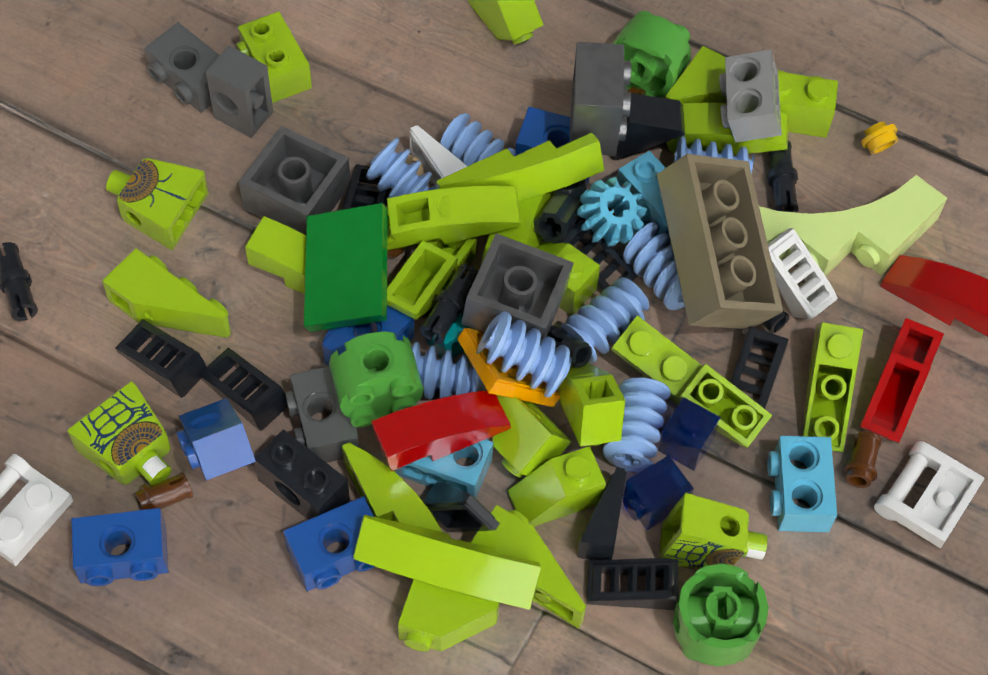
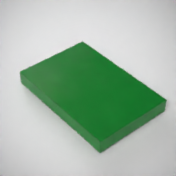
(346, 268)

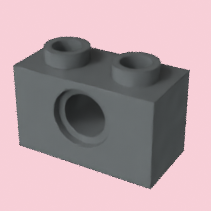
(181, 63)
(239, 91)
(315, 393)

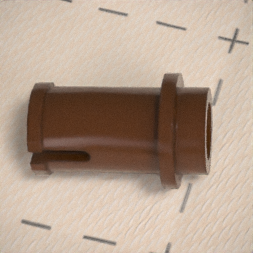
(861, 468)
(164, 493)

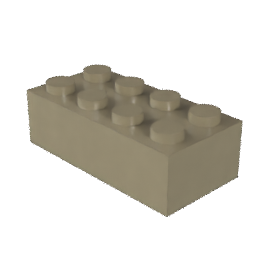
(719, 242)

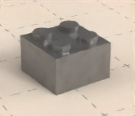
(600, 94)
(294, 180)
(517, 281)

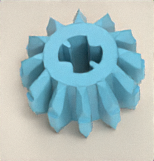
(602, 221)

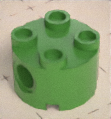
(656, 52)
(375, 377)
(720, 615)

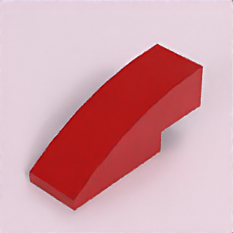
(940, 291)
(901, 380)
(439, 427)

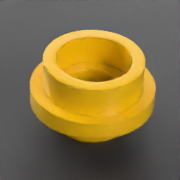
(880, 137)

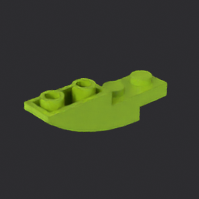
(451, 214)
(667, 363)

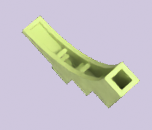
(871, 232)

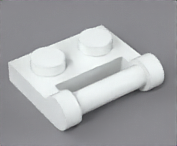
(941, 501)
(30, 511)

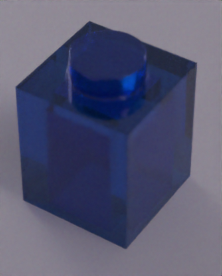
(688, 433)
(655, 492)

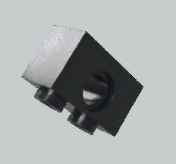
(300, 477)

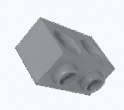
(752, 96)

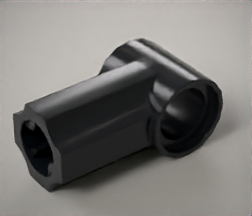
(560, 212)

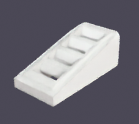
(433, 155)
(813, 295)

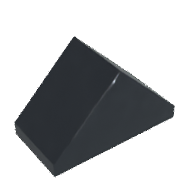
(651, 123)

